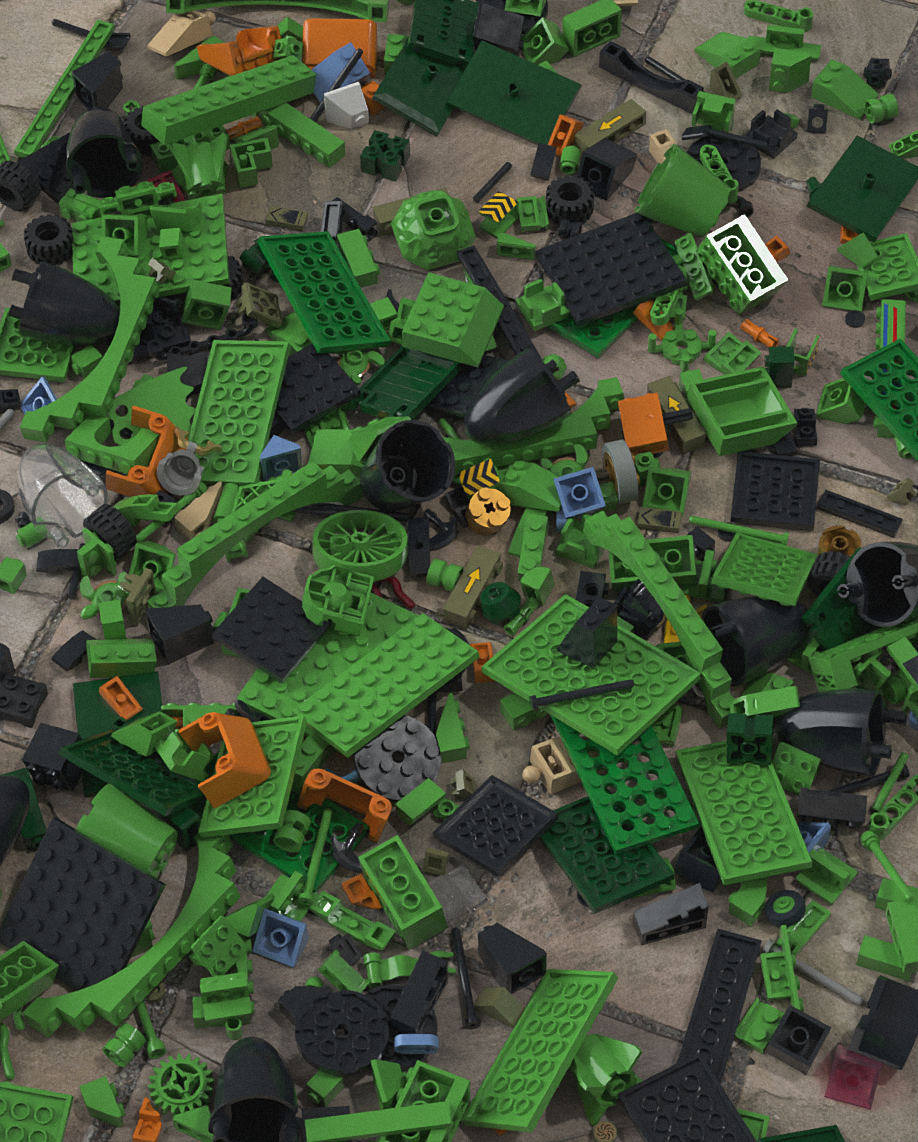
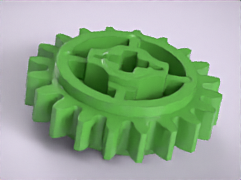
(185, 1101)

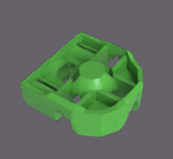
(321, 585)

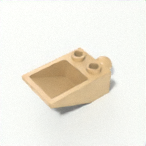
(182, 32)
(554, 766)

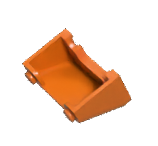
(326, 36)
(253, 50)
(324, 785)

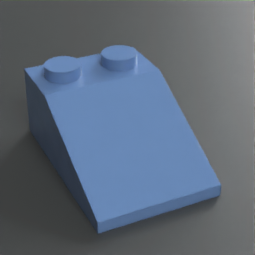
(332, 66)

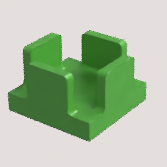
(714, 111)
(542, 304)
(576, 546)
(182, 760)

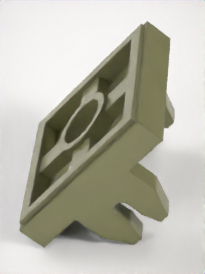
(270, 315)
(137, 599)

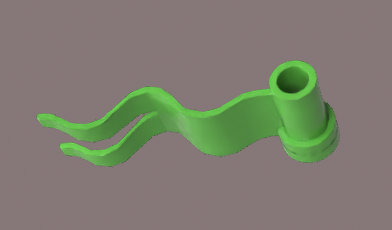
(394, 967)

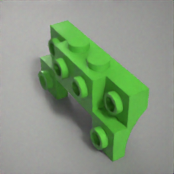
(137, 198)

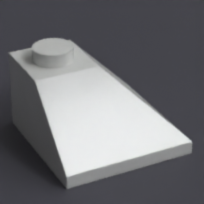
(346, 106)

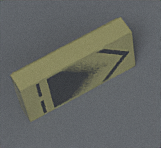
(287, 218)
(659, 519)

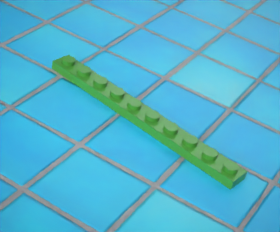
(63, 90)

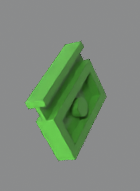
(532, 213)
(758, 1025)

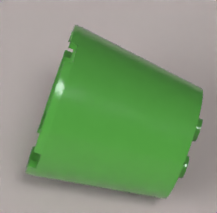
(683, 194)
(129, 830)

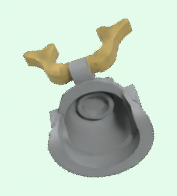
(181, 471)

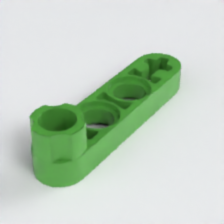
(803, 16)
(722, 172)
(667, 309)
(895, 805)

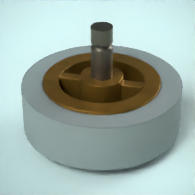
(620, 469)

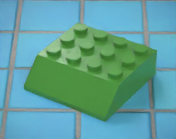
(452, 320)
(740, 410)

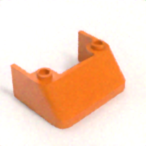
(143, 479)
(241, 767)

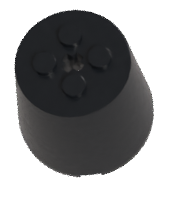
(407, 467)

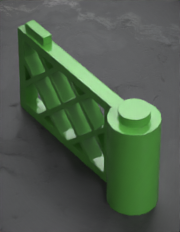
(233, 494)

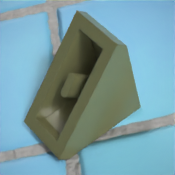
(724, 83)
(500, 1005)

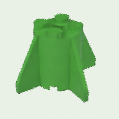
(201, 167)
(602, 1071)

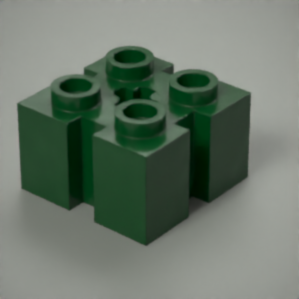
(385, 155)
(749, 739)

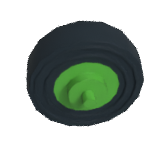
(785, 908)

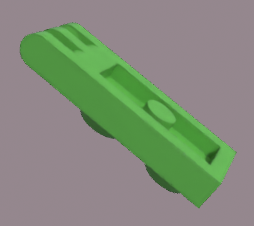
(807, 927)

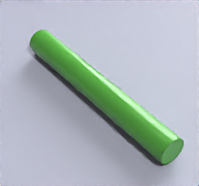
(887, 787)

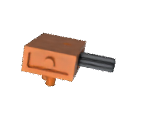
(645, 423)

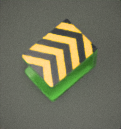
(500, 214)
(805, 362)
(478, 477)

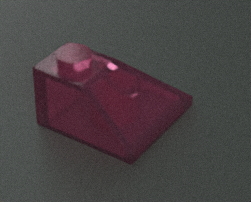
(853, 1078)

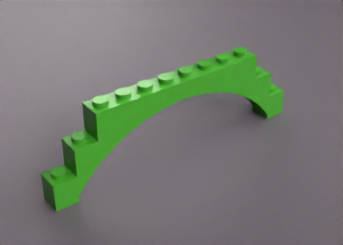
(368, 9)
(98, 389)
(554, 441)
(202, 552)
(701, 647)
(121, 993)

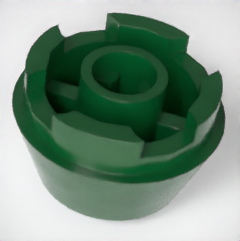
(254, 260)
(500, 602)

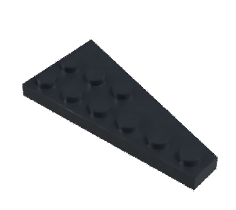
(50, 168)

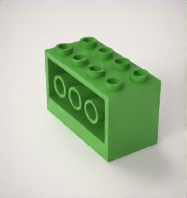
(741, 265)
(403, 892)
(432, 1085)

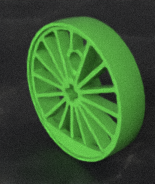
(384, 553)

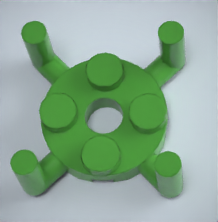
(681, 337)

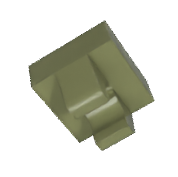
(160, 270)
(901, 490)
(465, 784)
(435, 861)

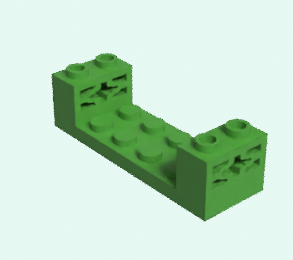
(833, 667)

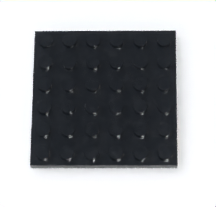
(611, 268)
(81, 906)

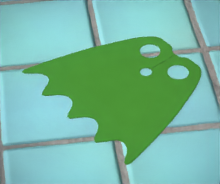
(161, 395)

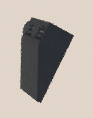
(698, 864)

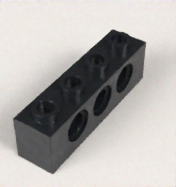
(591, 584)

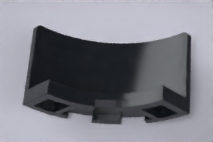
(890, 1026)

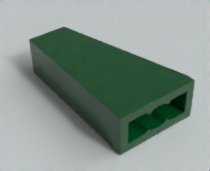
(185, 822)
(34, 826)

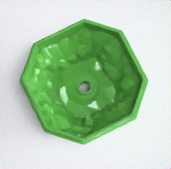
(431, 241)

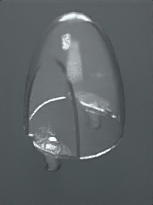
(58, 492)

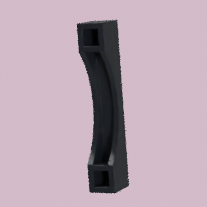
(622, 64)

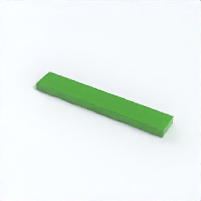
(379, 1123)

